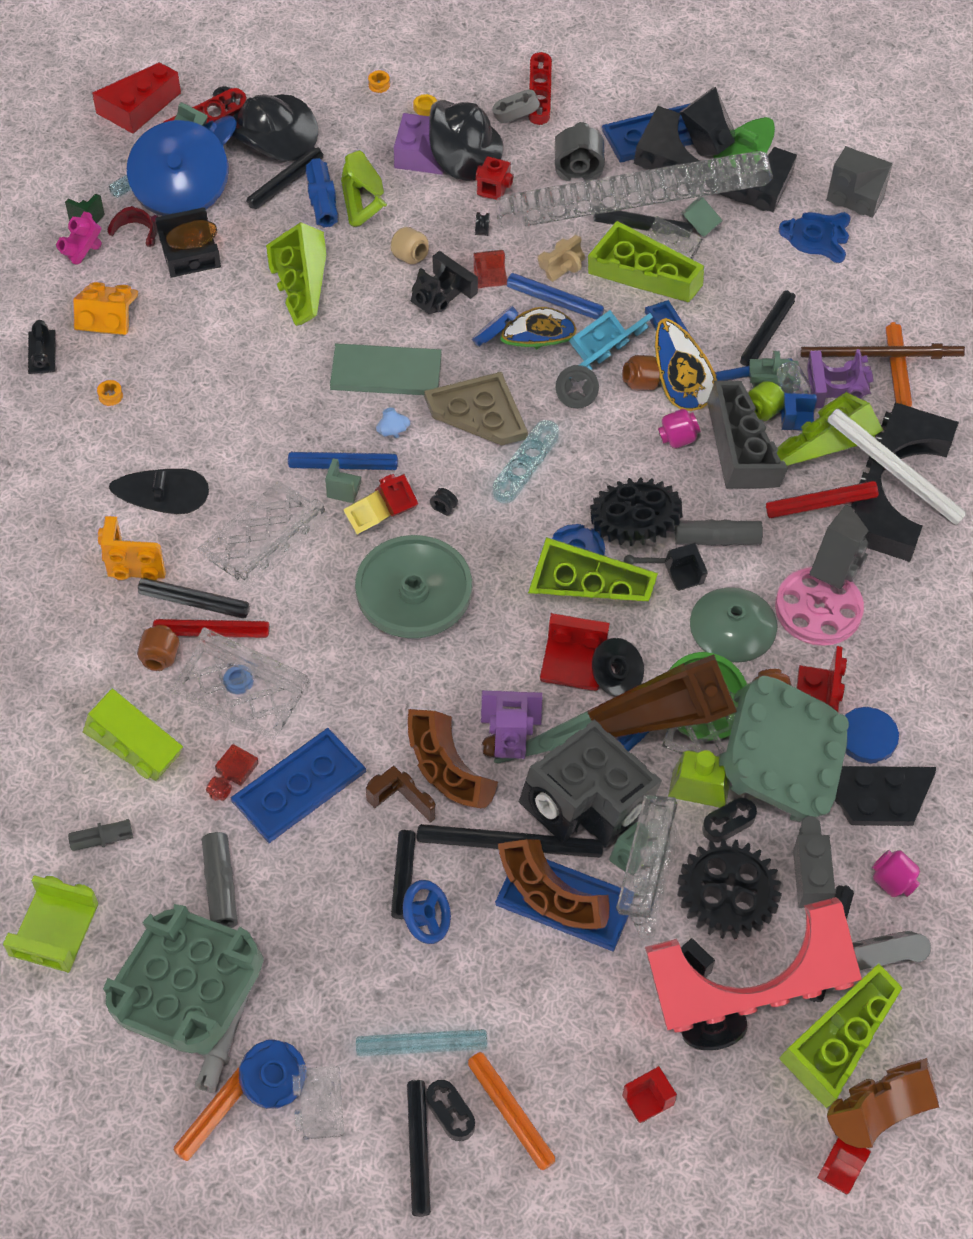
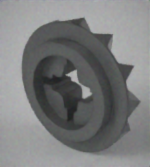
(577, 399)

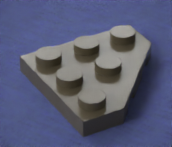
(479, 407)

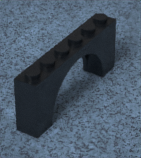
(663, 148)
(905, 434)

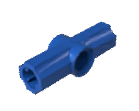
(321, 193)

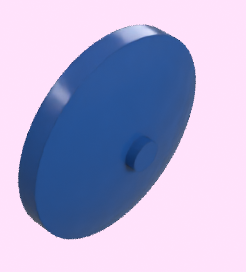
(177, 168)

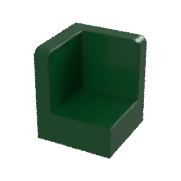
(93, 206)

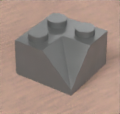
(859, 181)
(841, 549)

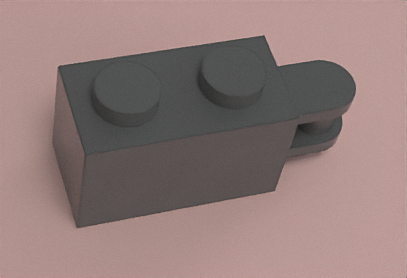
(813, 864)

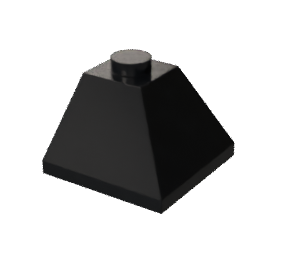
(709, 124)

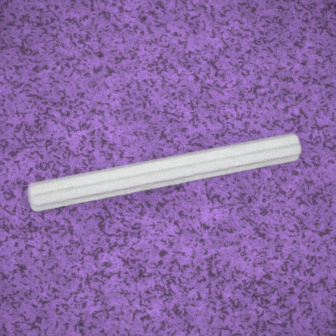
(896, 466)

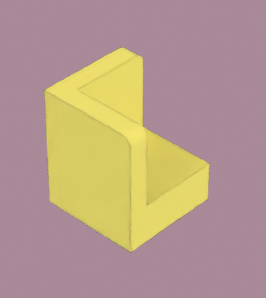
(367, 512)

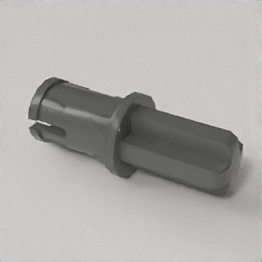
(100, 835)

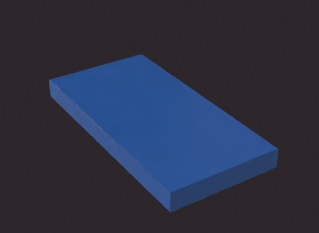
(626, 134)
(298, 785)
(607, 937)

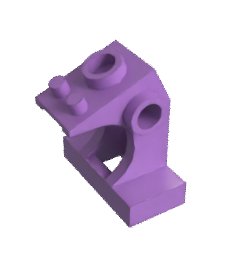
(854, 373)
(511, 724)

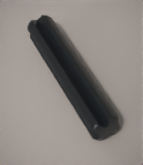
(403, 871)

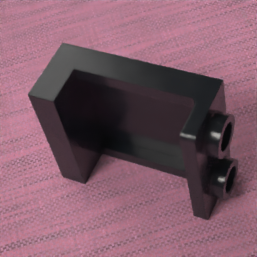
(186, 261)

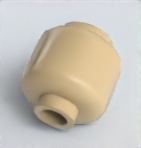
(409, 245)

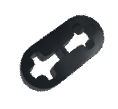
(726, 814)
(457, 1106)

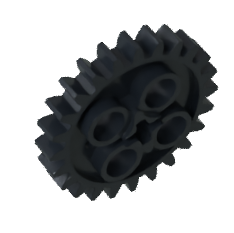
(636, 511)
(726, 914)

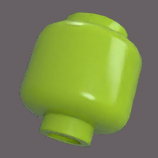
(767, 399)

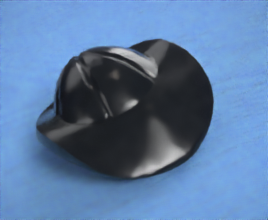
(277, 126)
(462, 138)

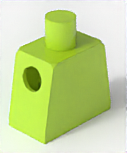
(700, 779)

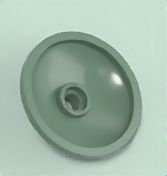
(732, 636)

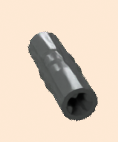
(719, 532)
(219, 879)

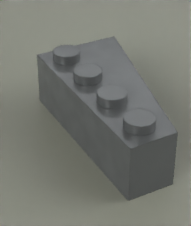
(741, 440)

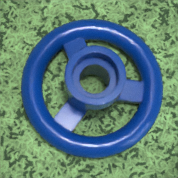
(423, 912)

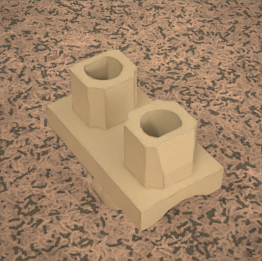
(564, 258)

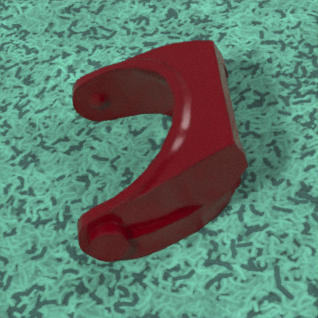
(134, 215)

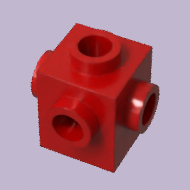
(494, 173)

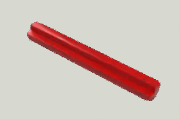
(822, 499)
(226, 628)

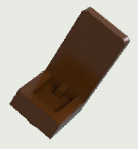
(392, 780)

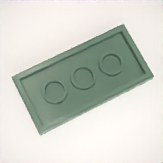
(385, 369)

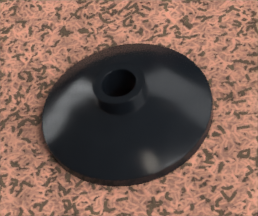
(626, 662)
(716, 1035)

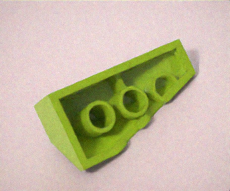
(300, 264)
(823, 438)

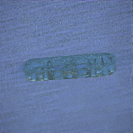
(522, 460)

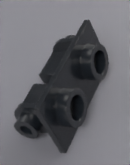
(41, 348)

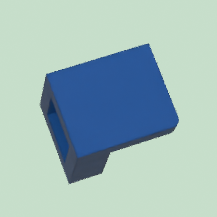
(797, 410)

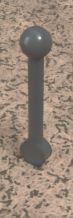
(631, 560)

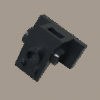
(427, 289)

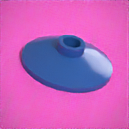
(222, 128)

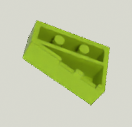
(131, 735)

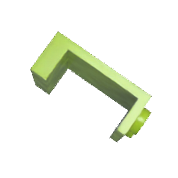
(53, 924)

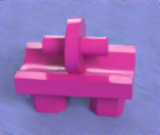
(82, 238)

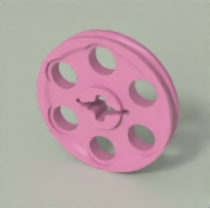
(819, 616)

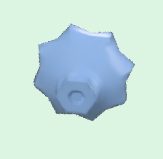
(392, 423)

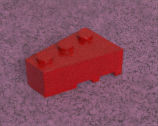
(137, 97)

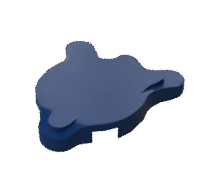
(818, 234)

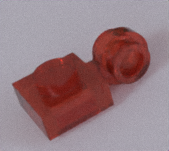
(233, 766)

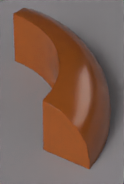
(441, 765)
(546, 892)
(883, 1103)

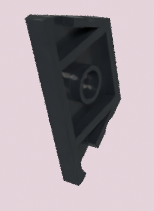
(883, 794)

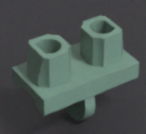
(766, 369)

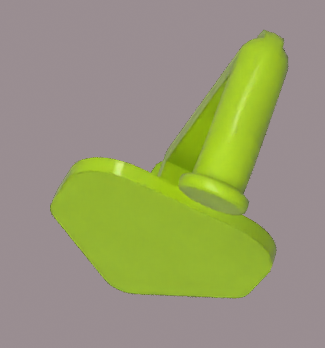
(357, 174)

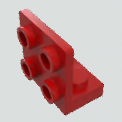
(571, 651)
(824, 683)

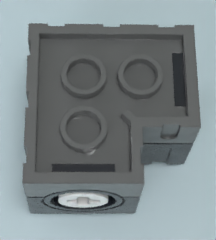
(588, 785)

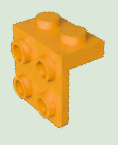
(103, 308)
(129, 558)

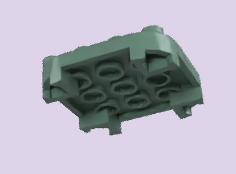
(785, 748)
(184, 980)

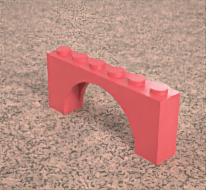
(822, 963)

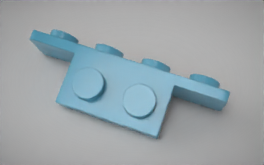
(602, 335)

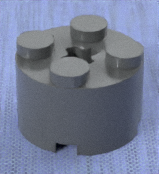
(579, 153)

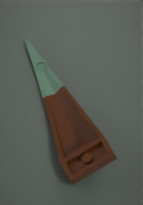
(674, 699)

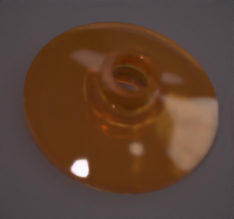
(192, 234)

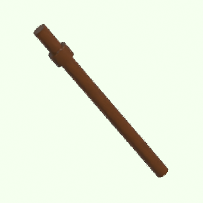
(935, 351)

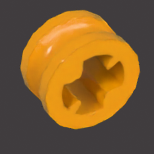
(381, 76)
(109, 385)

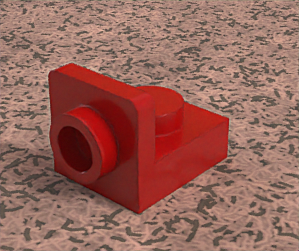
(397, 494)

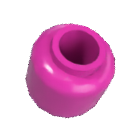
(679, 428)
(896, 873)

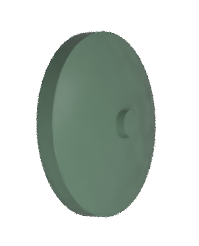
(413, 586)

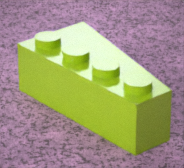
(645, 264)
(583, 573)
(841, 1036)

